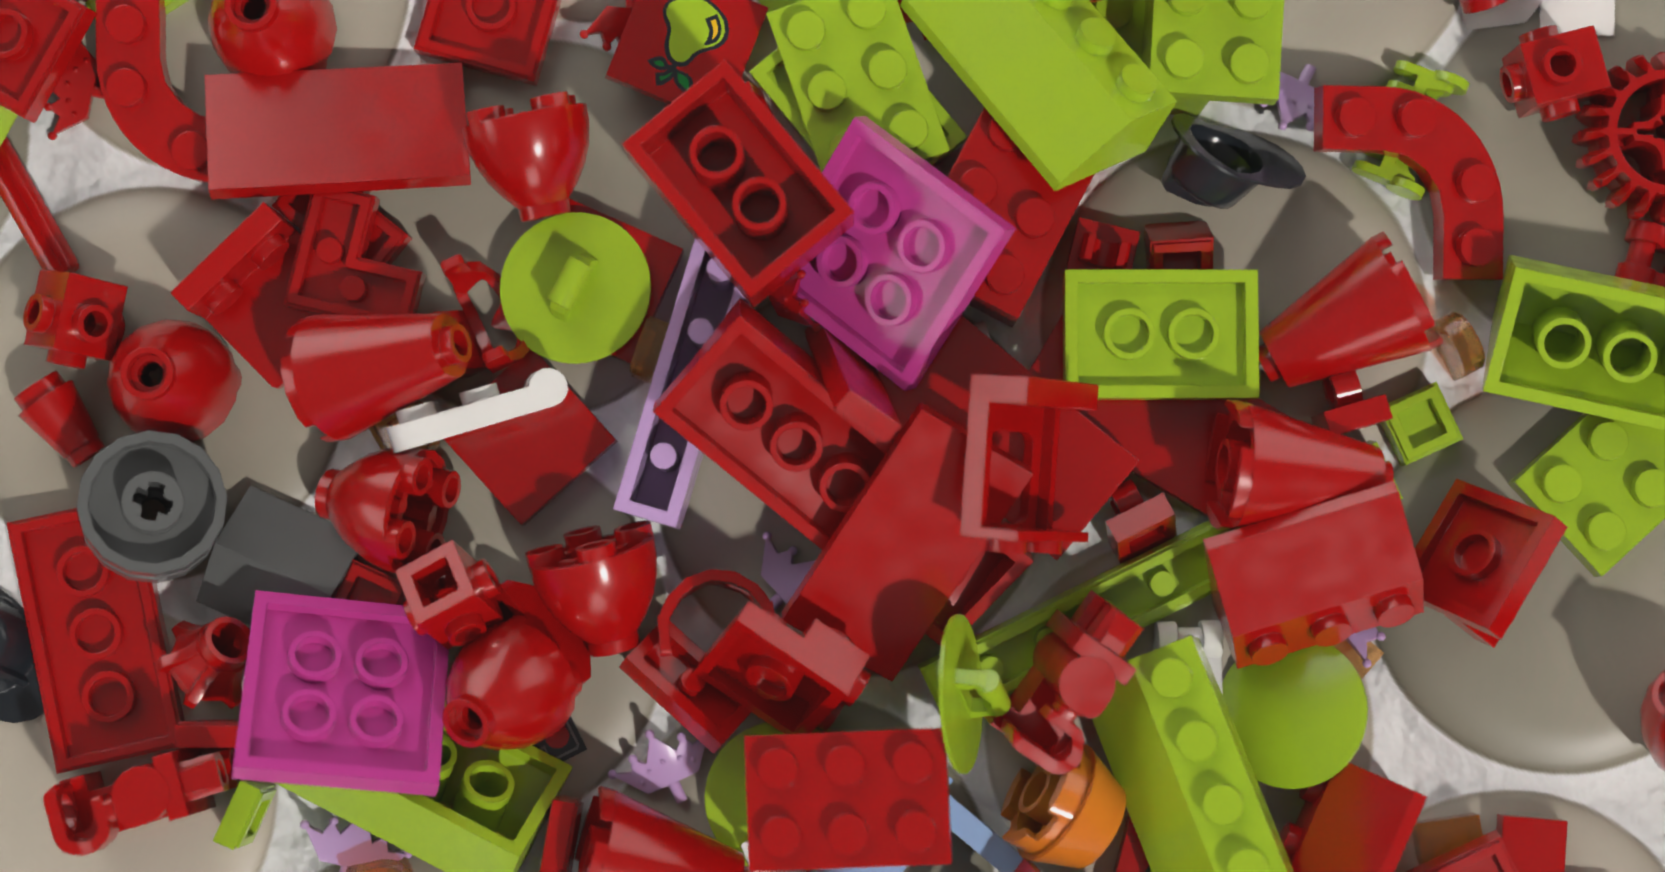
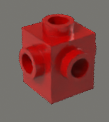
(1553, 72)
(75, 318)
(450, 595)

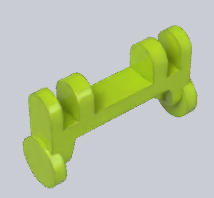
(1392, 171)

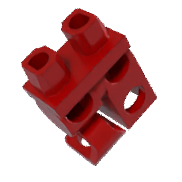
(1069, 678)
(176, 784)

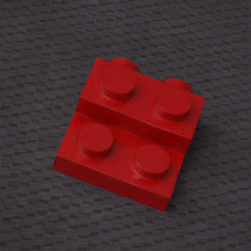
(784, 675)

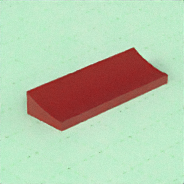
(770, 424)

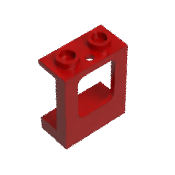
(1033, 410)

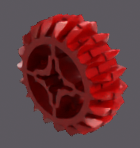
(1609, 142)

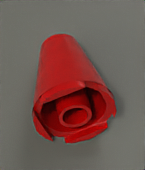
(1350, 320)
(366, 367)
(1282, 465)
(633, 837)

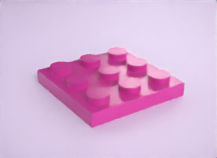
(906, 262)
(340, 697)

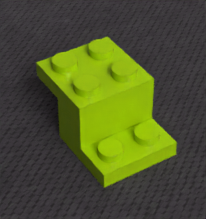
(1205, 47)

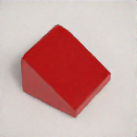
(1178, 245)

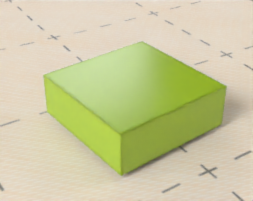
(1420, 424)
(245, 813)

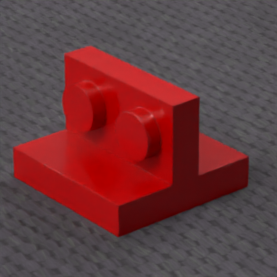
(1484, 558)

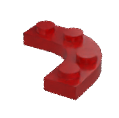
(139, 88)
(1443, 154)

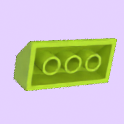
(1050, 79)
(1579, 342)
(1187, 768)
(478, 822)

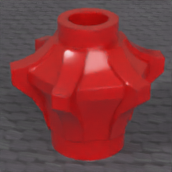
(208, 660)

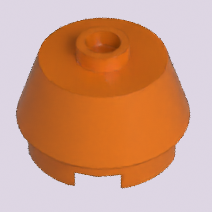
(1066, 815)

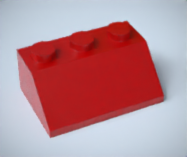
(1315, 576)
(1352, 824)

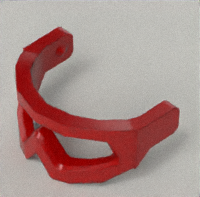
(463, 277)
(721, 578)

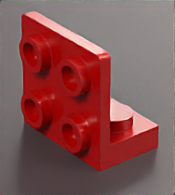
(244, 290)

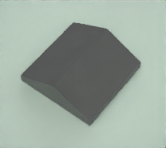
(272, 550)

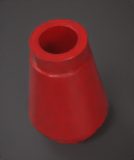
(60, 418)

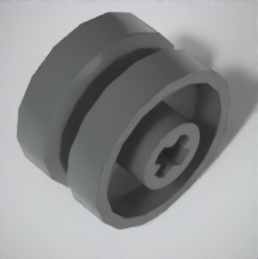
(145, 469)

